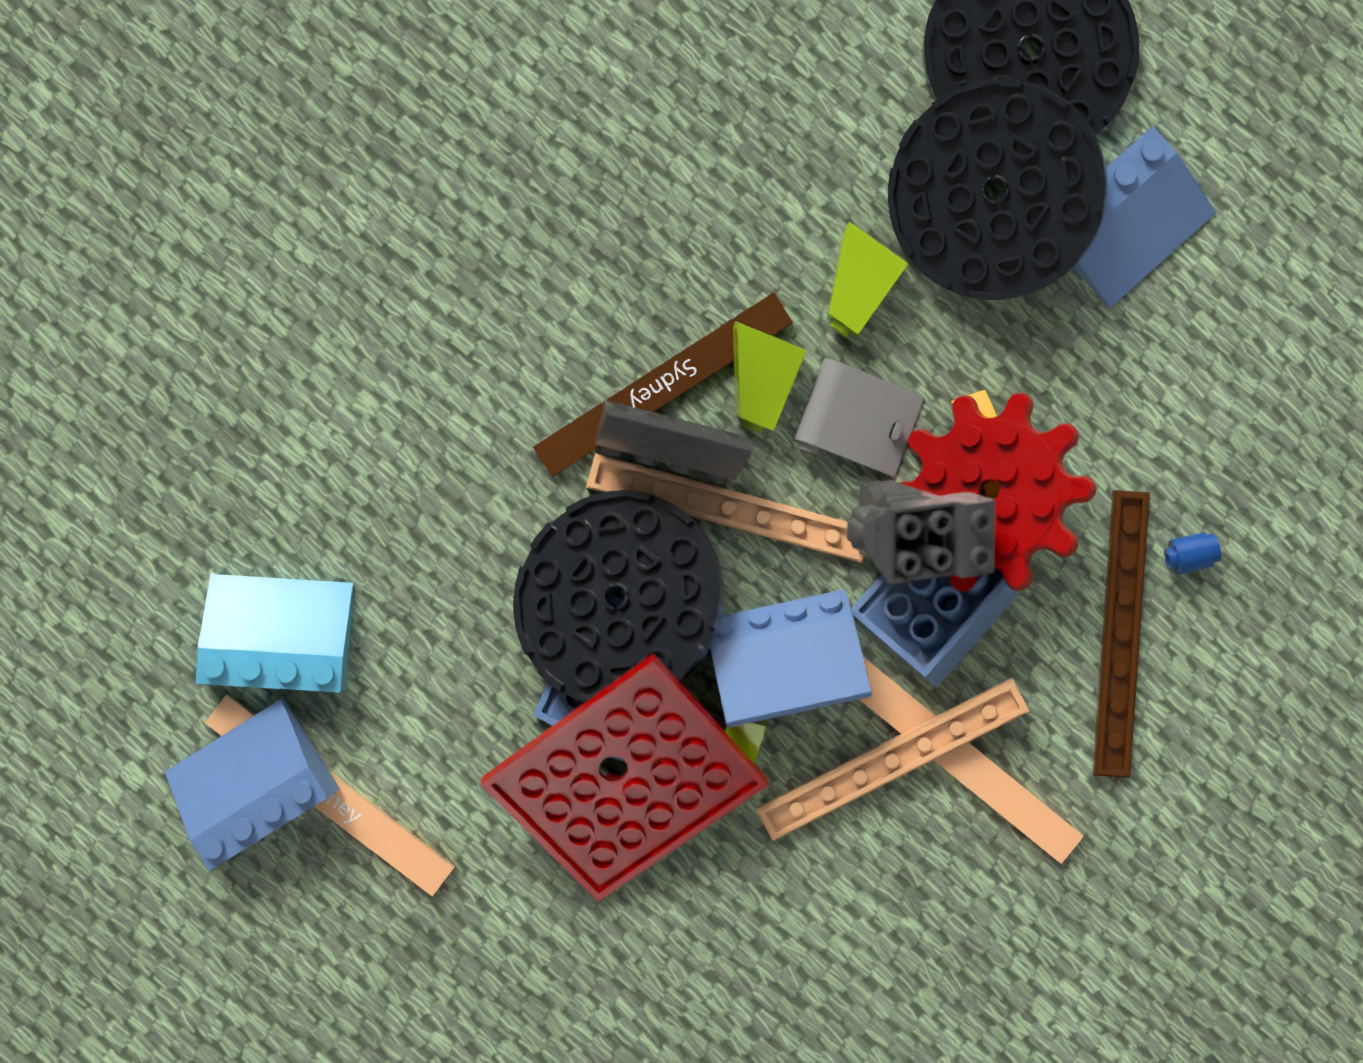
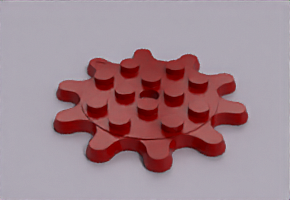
(1029, 478)

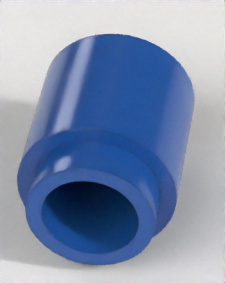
(1192, 553)

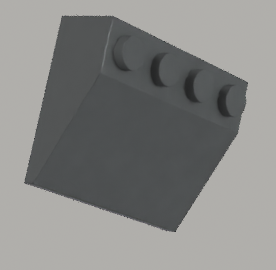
(672, 441)

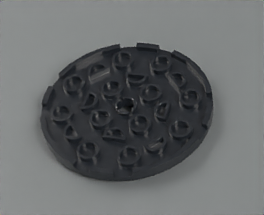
(1084, 49)
(1050, 199)
(609, 545)

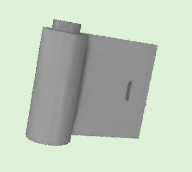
(854, 415)

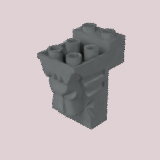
(921, 533)

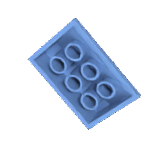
(1147, 215)
(932, 621)
(788, 658)
(248, 784)

